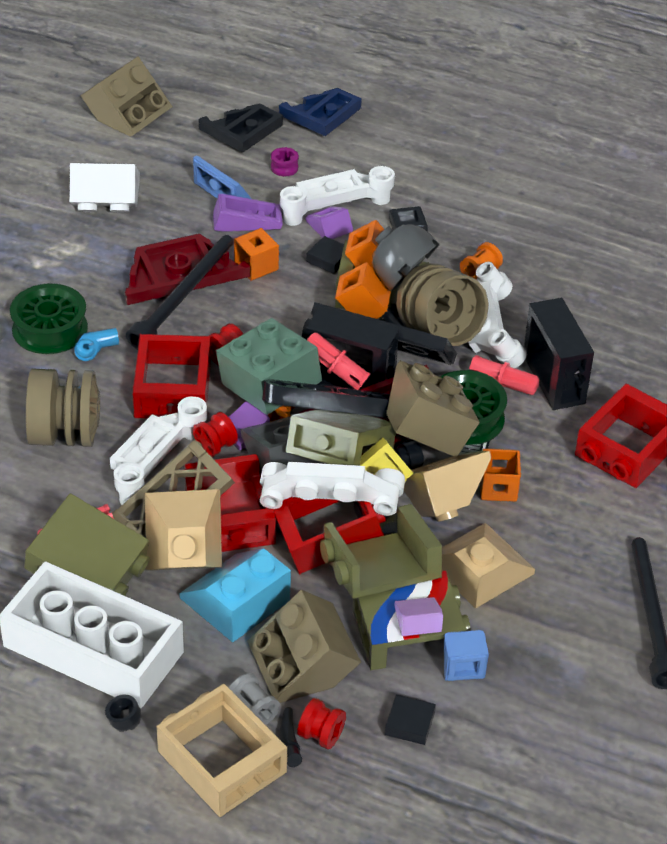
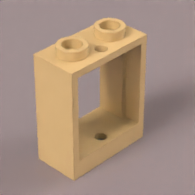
(243, 778)

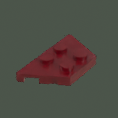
(164, 265)

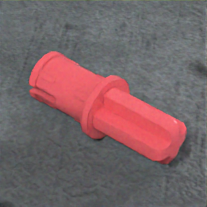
(338, 362)
(506, 375)

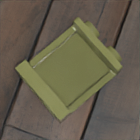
(336, 436)
(89, 546)

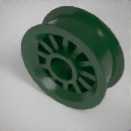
(48, 318)
(488, 403)

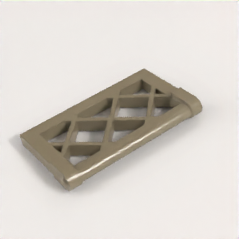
(172, 471)

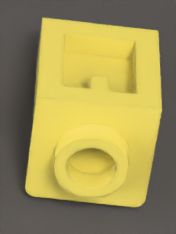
(383, 456)

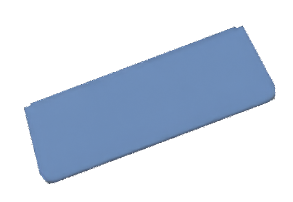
(215, 181)

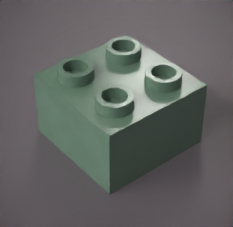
(266, 354)

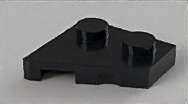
(243, 126)

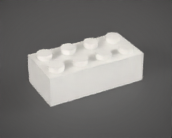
(92, 633)

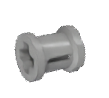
(255, 697)

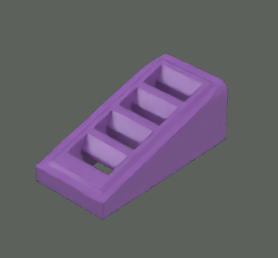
(245, 214)

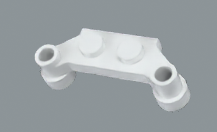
(334, 190)
(492, 336)
(152, 443)
(333, 482)

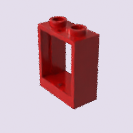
(162, 349)
(638, 411)
(308, 553)

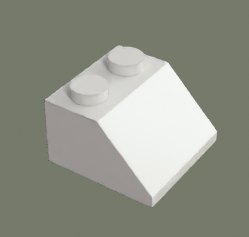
(104, 186)

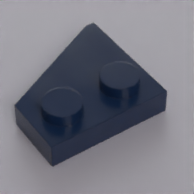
(322, 111)

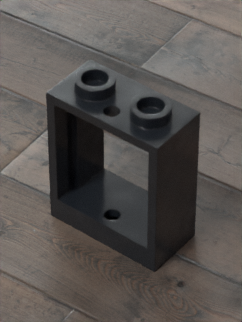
(358, 332)
(556, 352)

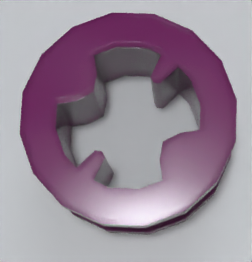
(284, 161)

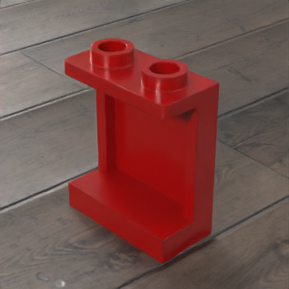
(242, 519)

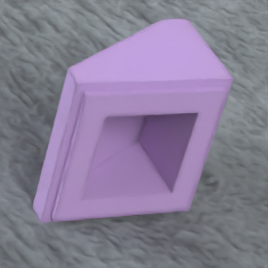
(419, 616)

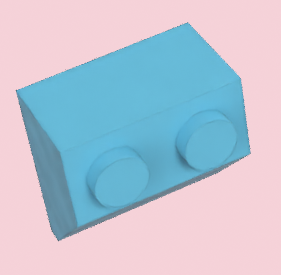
(240, 592)

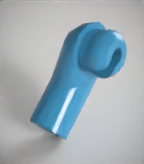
(93, 342)

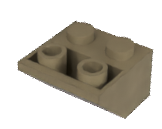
(127, 99)
(430, 409)
(303, 648)

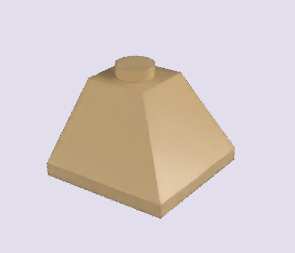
(446, 484)
(183, 529)
(483, 565)

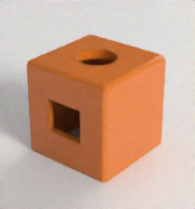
(258, 251)
(507, 476)

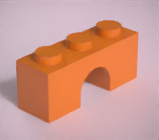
(360, 288)

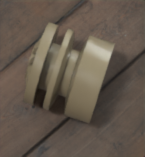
(442, 303)
(61, 407)

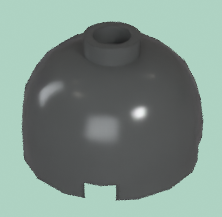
(401, 252)

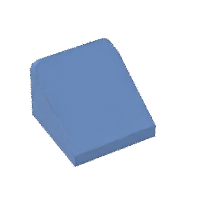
(465, 655)

